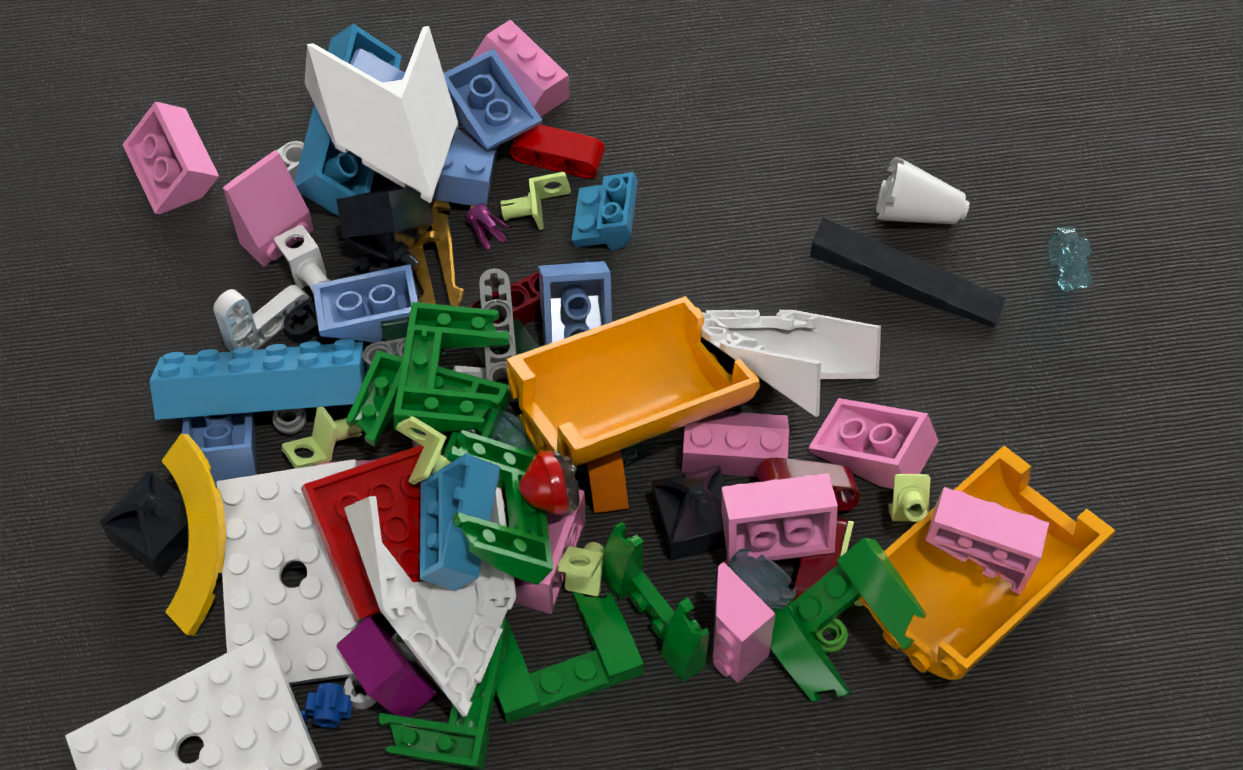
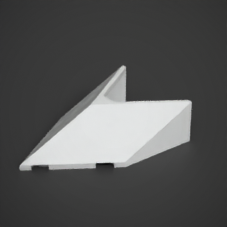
(393, 125)
(796, 349)
(443, 627)

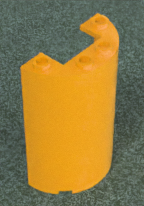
(623, 383)
(966, 608)

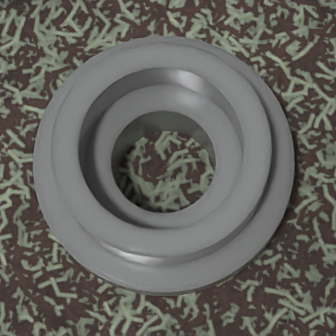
(291, 427)

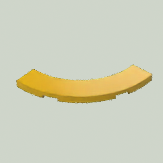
(206, 533)

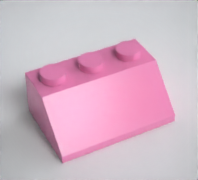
(534, 71)
(169, 158)
(735, 442)
(780, 517)
(563, 532)
(740, 626)

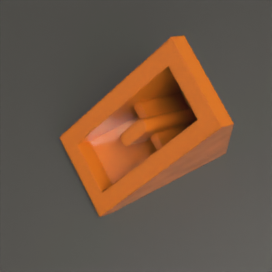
(608, 483)

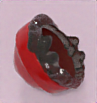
(551, 483)

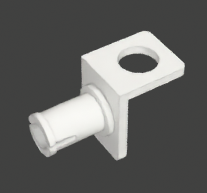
(303, 261)

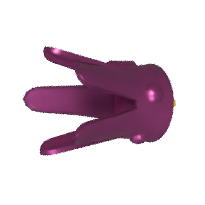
(480, 218)

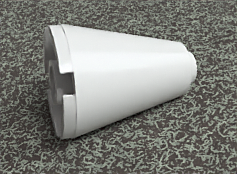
(918, 197)

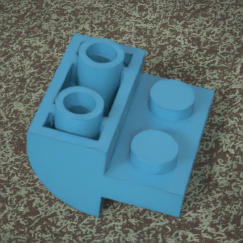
(606, 212)

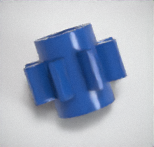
(328, 705)

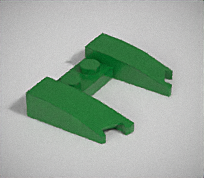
(427, 332)
(379, 391)
(524, 546)
(860, 573)
(684, 640)
(610, 663)
(463, 739)

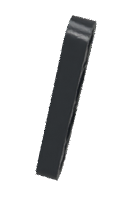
(300, 313)

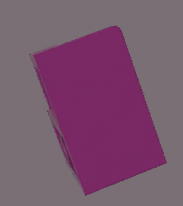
(385, 670)

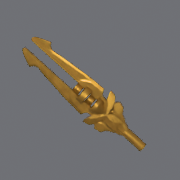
(442, 237)

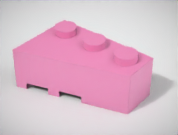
(989, 535)

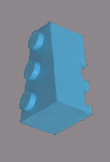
(460, 487)

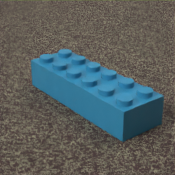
(324, 170)
(257, 379)

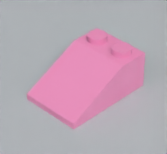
(264, 206)
(875, 440)

